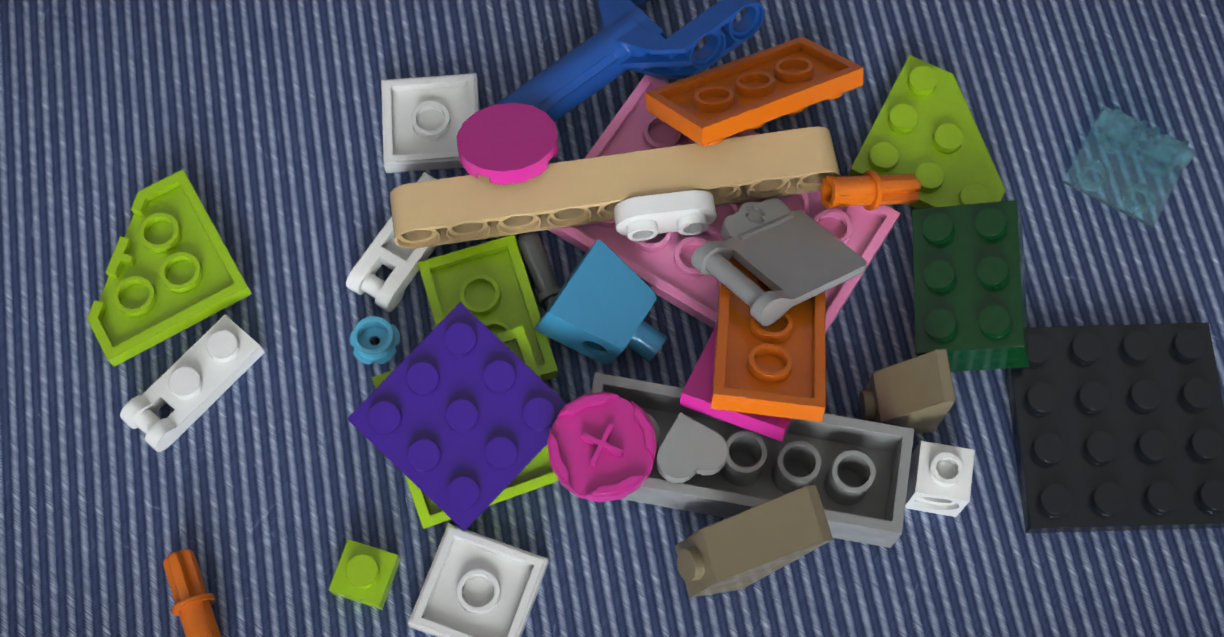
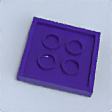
(460, 416)

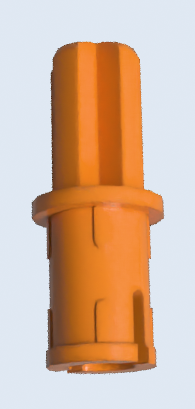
(869, 190)
(190, 595)

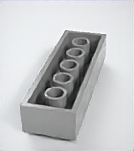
(852, 461)

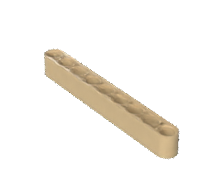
(591, 187)

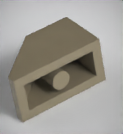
(910, 393)

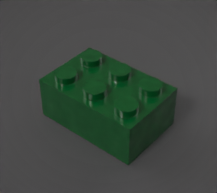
(971, 285)

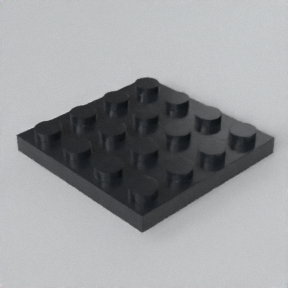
(1119, 428)

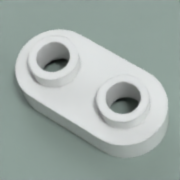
(649, 215)

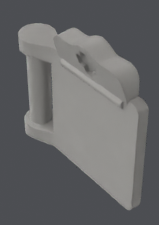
(780, 249)

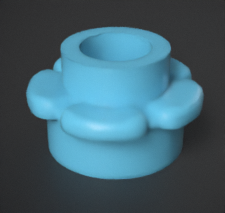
(371, 328)

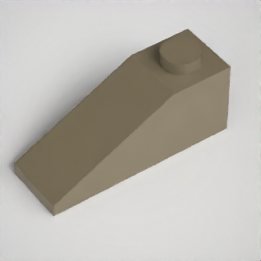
(753, 543)

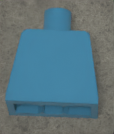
(603, 309)

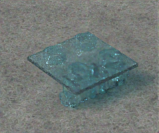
(1128, 165)

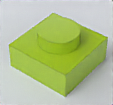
(364, 574)

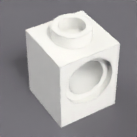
(940, 478)

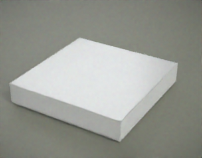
(424, 120)
(477, 588)

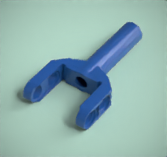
(636, 43)

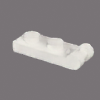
(401, 260)
(192, 383)

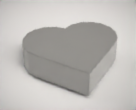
(690, 450)

